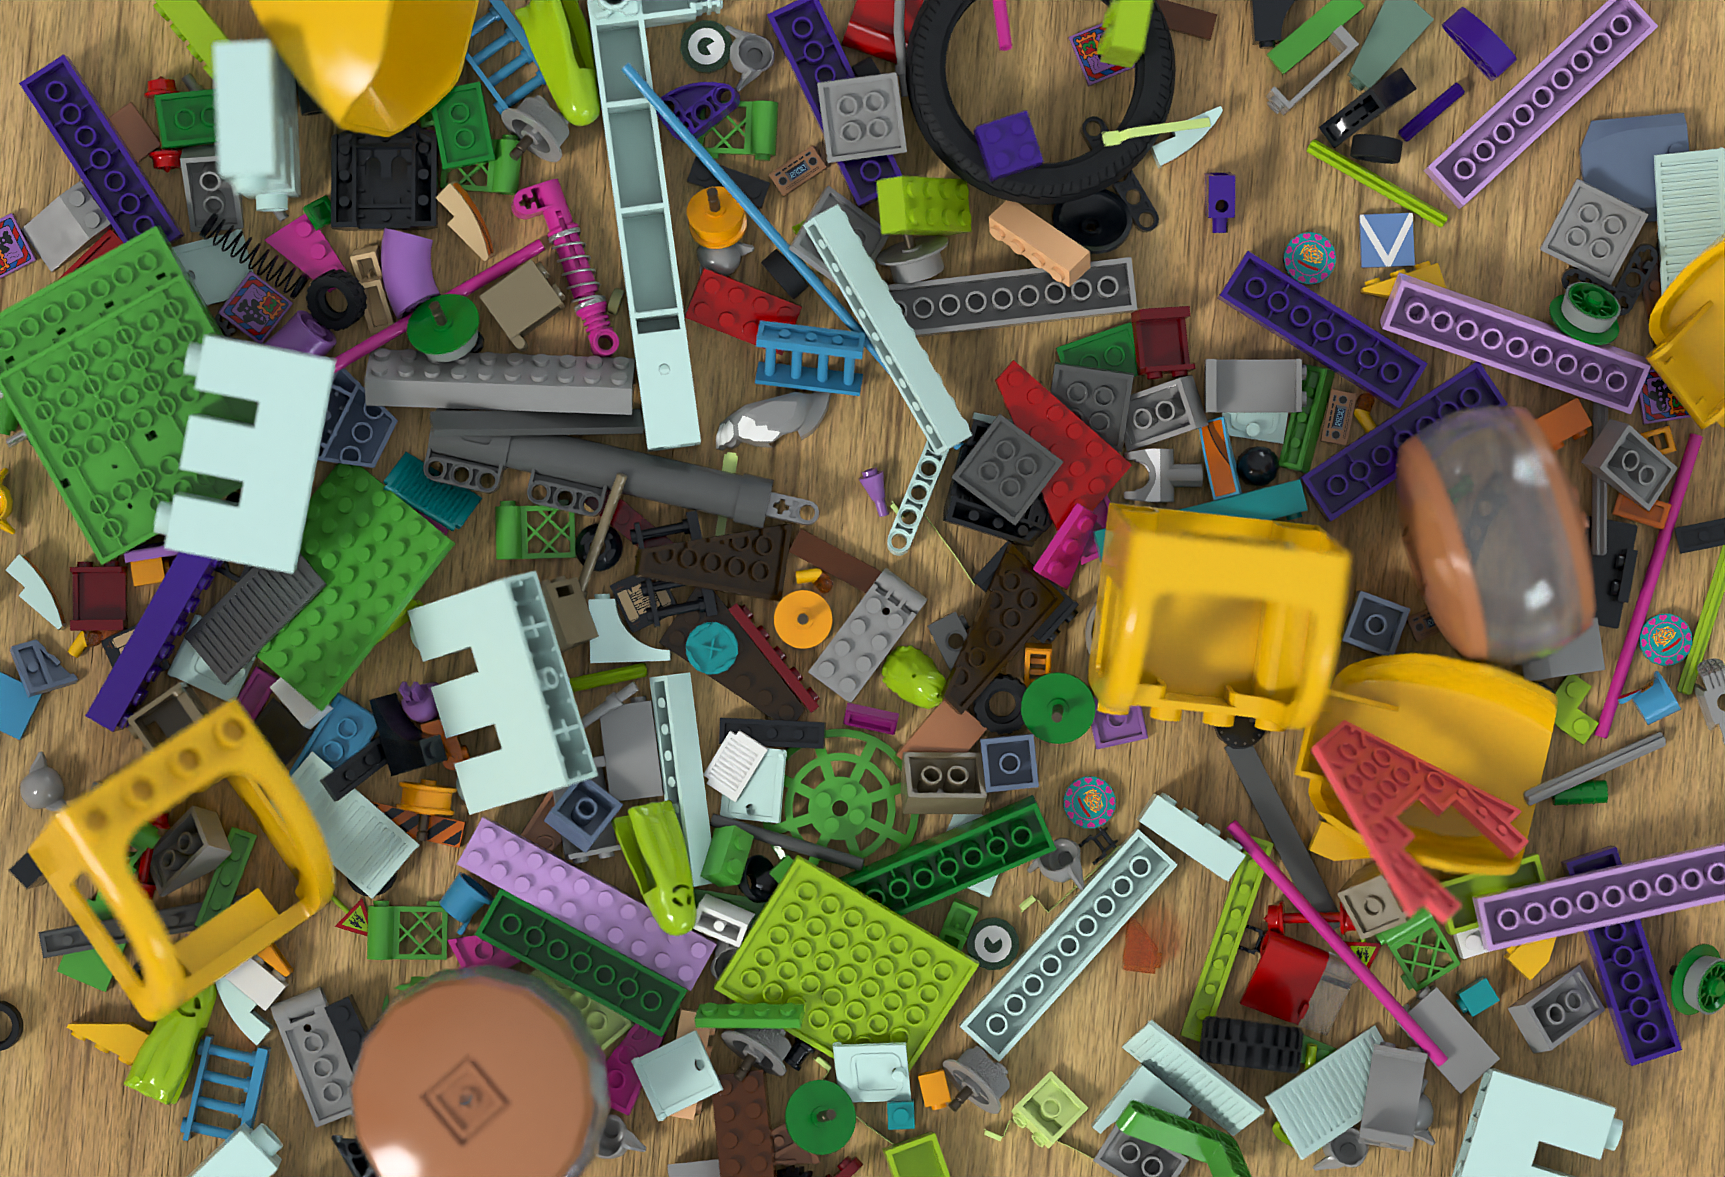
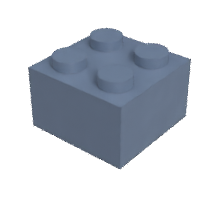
(1374, 624)
(1009, 762)
(583, 813)

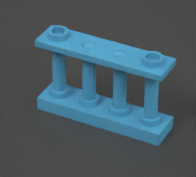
(513, 33)
(810, 340)
(252, 1085)

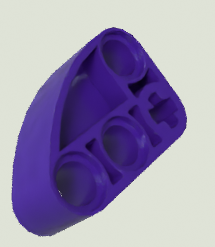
(1479, 43)
(692, 99)

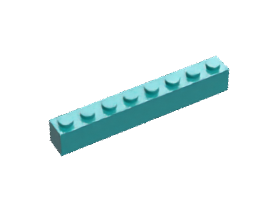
(1265, 503)

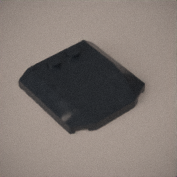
(384, 181)
(970, 512)

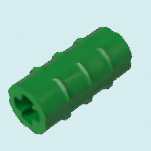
(1585, 793)

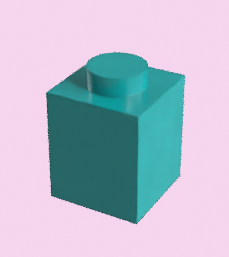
(1476, 997)
(900, 1115)

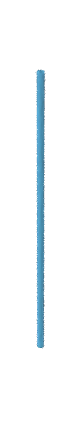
(750, 208)

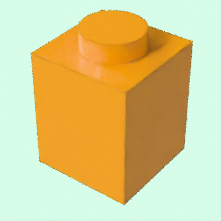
(149, 571)
(934, 1089)

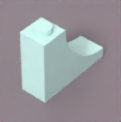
(614, 639)
(1145, 1088)

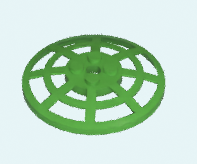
(847, 790)

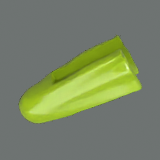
(564, 55)
(659, 864)
(171, 1049)

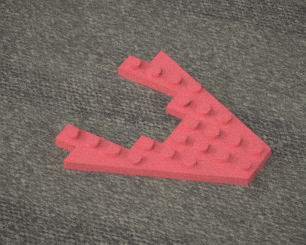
(1380, 783)

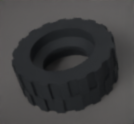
(323, 311)
(996, 723)

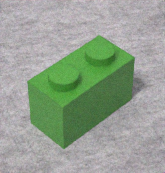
(727, 856)

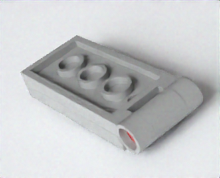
(867, 635)
(315, 1054)

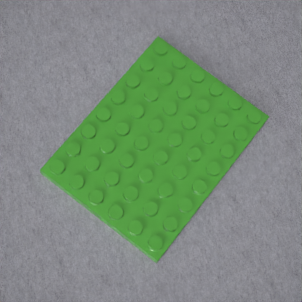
(373, 560)

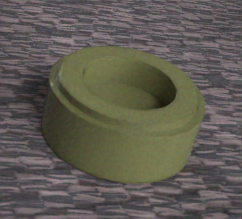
(615, 301)

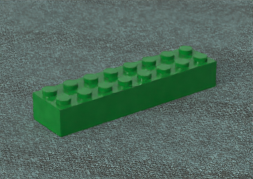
(956, 858)
(581, 962)

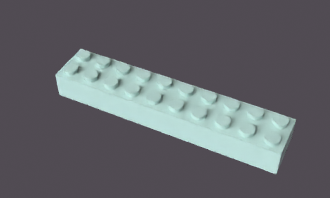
(1067, 944)

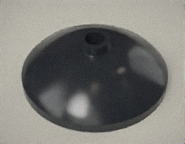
(1100, 212)

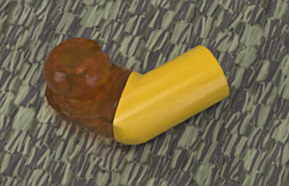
(1362, 411)
(816, 577)
(83, 640)

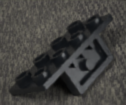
(1613, 571)

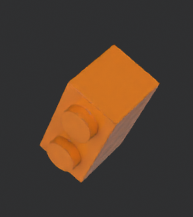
(1564, 422)

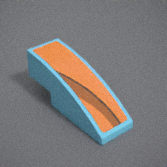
(1219, 459)

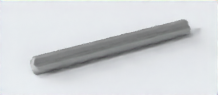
(1599, 490)
(1594, 768)

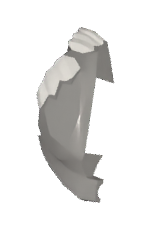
(771, 418)

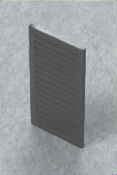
(252, 616)

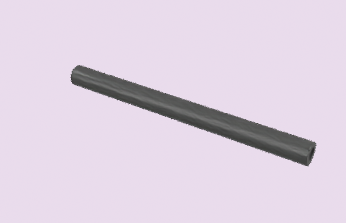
(792, 843)

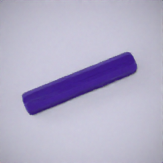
(1431, 112)

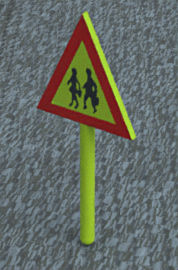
(355, 919)
(1365, 950)

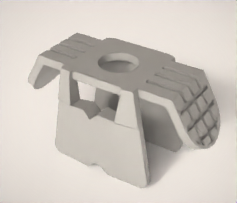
(1713, 676)

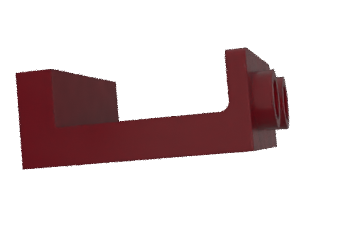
(1161, 342)
(99, 597)

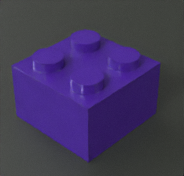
(1008, 145)

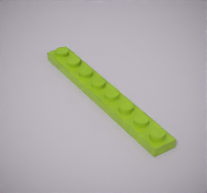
(1225, 942)

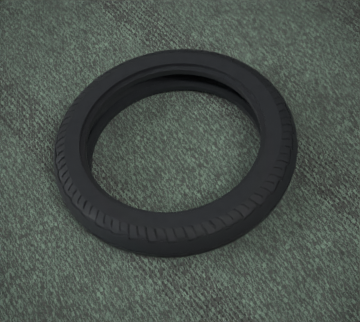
(1051, 181)

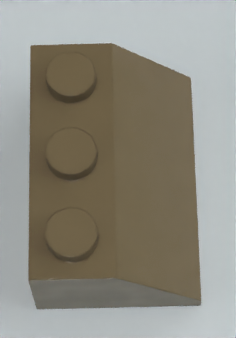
(942, 783)

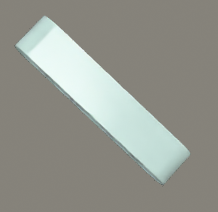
(915, 506)

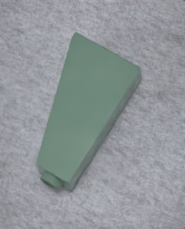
(1389, 37)

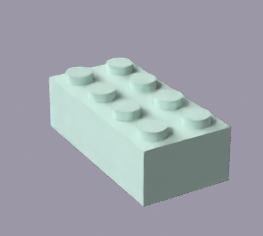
(1190, 836)

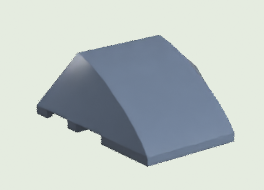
(352, 429)

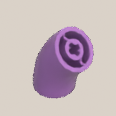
(407, 271)
(304, 335)

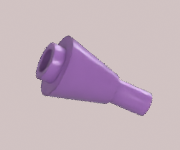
(874, 485)

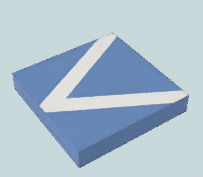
(1386, 240)

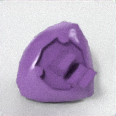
(419, 701)

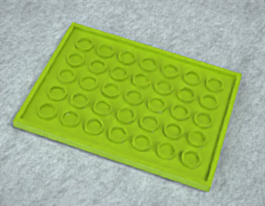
(849, 963)

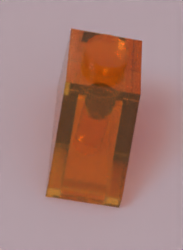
(1139, 950)

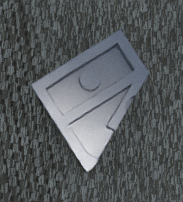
(39, 669)

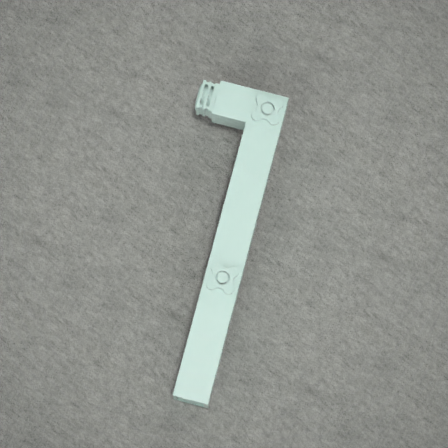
(645, 213)

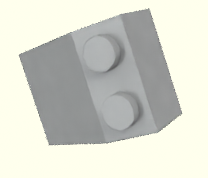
(207, 191)
(67, 226)
(1163, 413)
(1629, 464)
(1577, 657)
(189, 850)
(1556, 1010)
(1137, 1158)

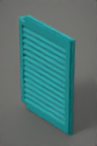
(438, 501)

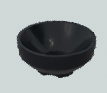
(611, 554)
(762, 883)

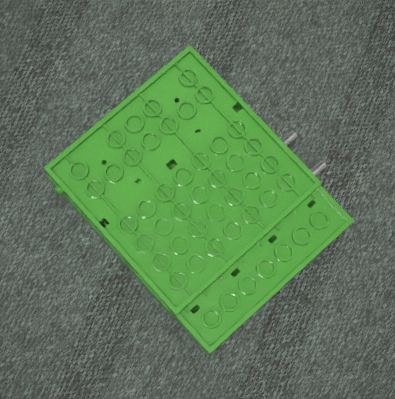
(101, 368)

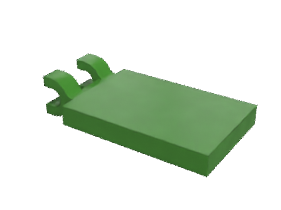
(88, 965)

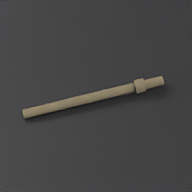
(601, 531)

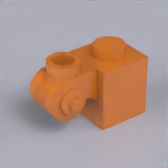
(456, 752)

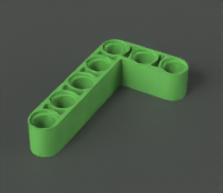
(1184, 1137)

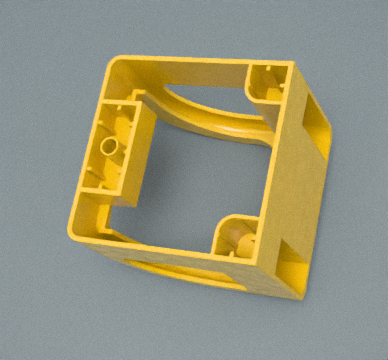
(1216, 617)
(95, 835)

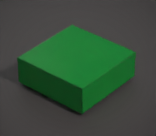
(319, 212)

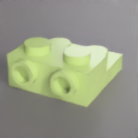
(1048, 1110)

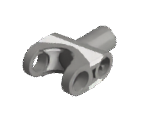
(1163, 475)

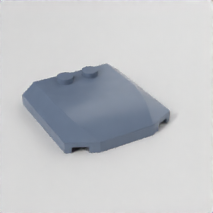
(1621, 153)

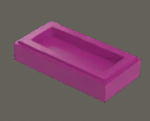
(256, 692)
(871, 718)

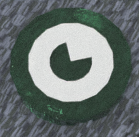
(706, 46)
(993, 943)

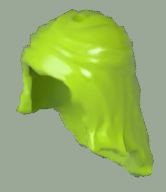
(913, 677)

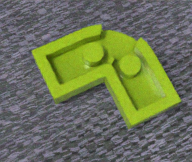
(1568, 717)

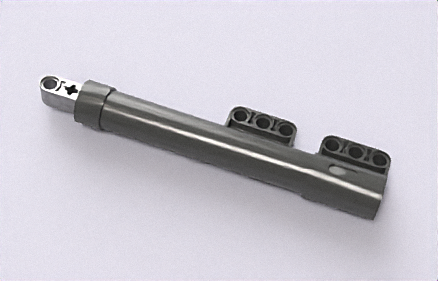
(590, 471)

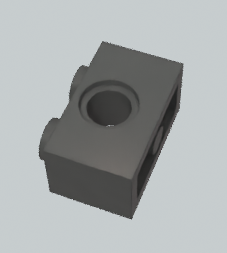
(941, 632)

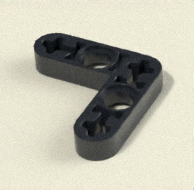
(1621, 288)

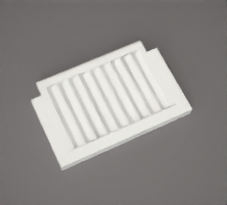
(734, 764)

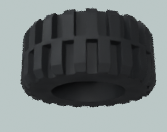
(1251, 1044)

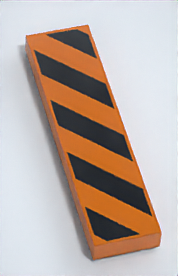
(440, 829)

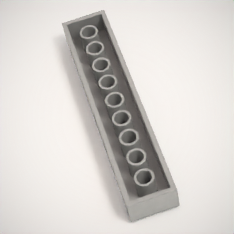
(1015, 298)
(501, 382)

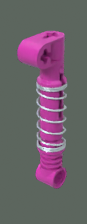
(571, 254)

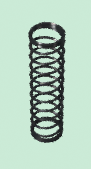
(301, 281)

